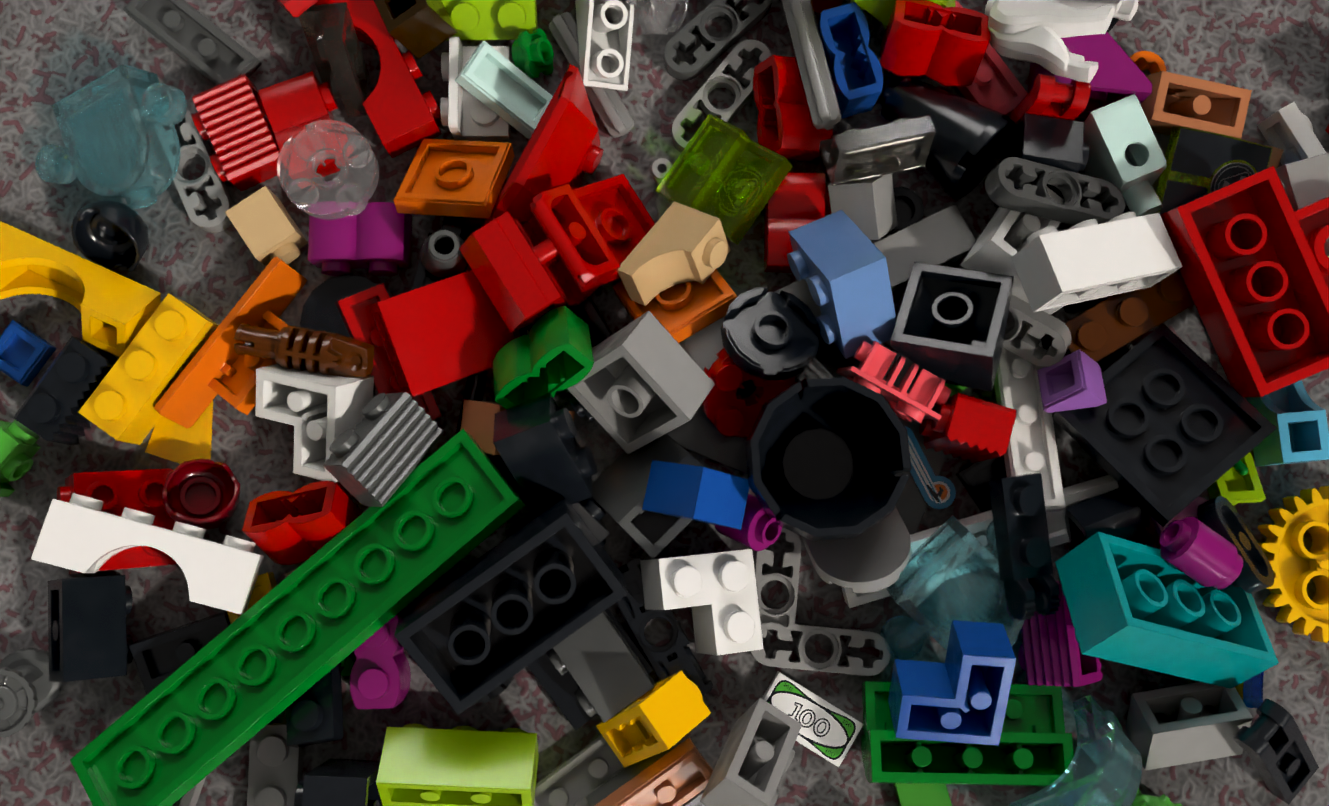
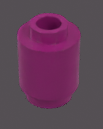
(757, 528)
(1200, 553)

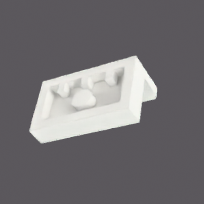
(461, 111)

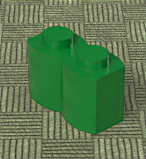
(545, 360)

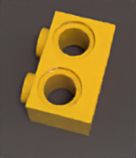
(655, 720)

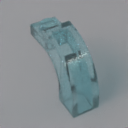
(1103, 768)

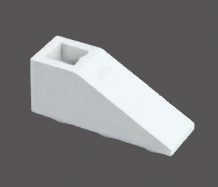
(604, 42)

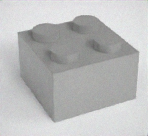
(641, 384)

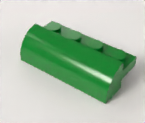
(1029, 753)

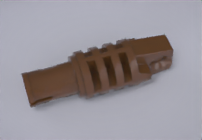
(307, 350)

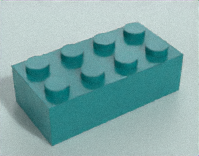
(1154, 617)

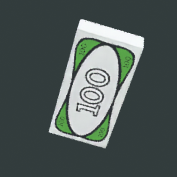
(823, 727)

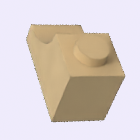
(676, 250)

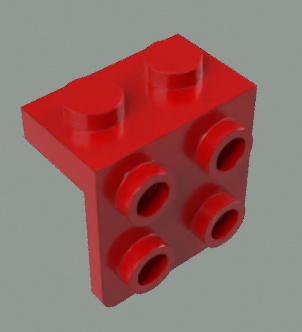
(129, 489)

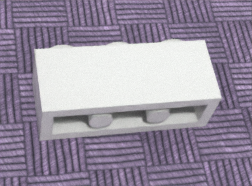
(1095, 260)

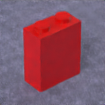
(440, 332)

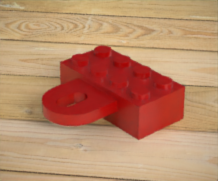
(1257, 280)

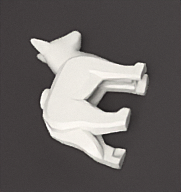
(1035, 28)

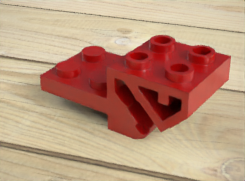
(560, 252)

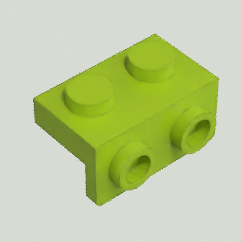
(491, 18)

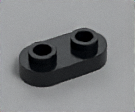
(1226, 521)

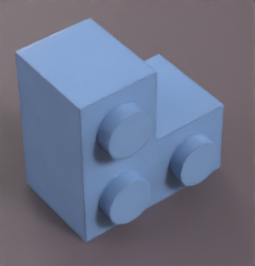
(845, 280)

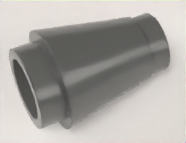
(439, 264)

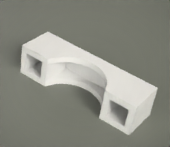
(84, 538)

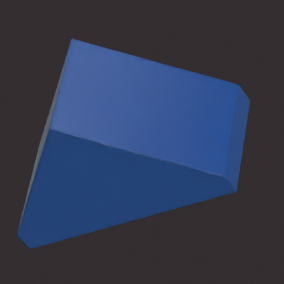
(696, 494)

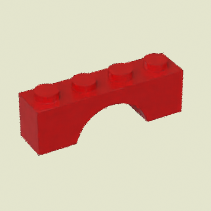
(396, 104)

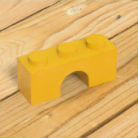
(138, 379)

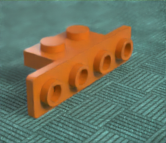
(217, 365)

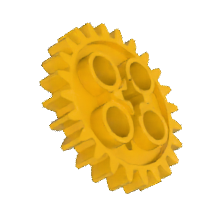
(1295, 565)

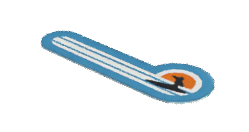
(936, 490)

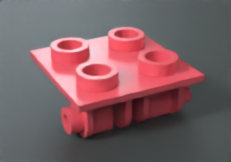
(908, 406)

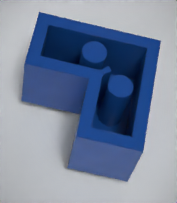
(956, 698)

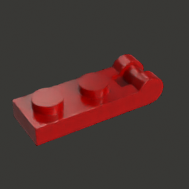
(1053, 99)

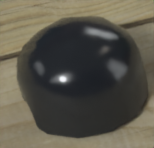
(110, 234)

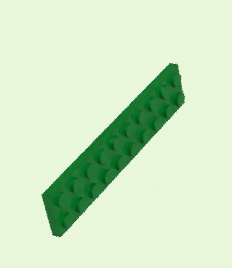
(299, 631)

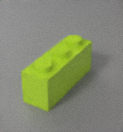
(457, 767)

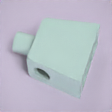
(1125, 153)

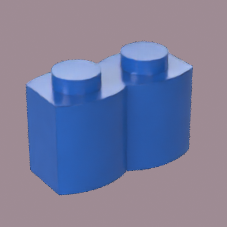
(851, 63)

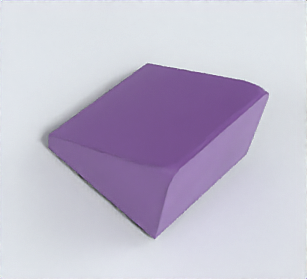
(1071, 384)

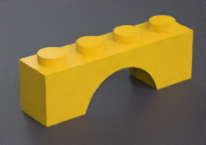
(109, 303)

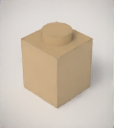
(267, 227)

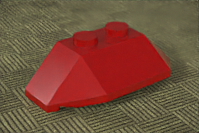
(557, 152)

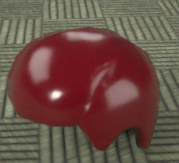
(201, 493)

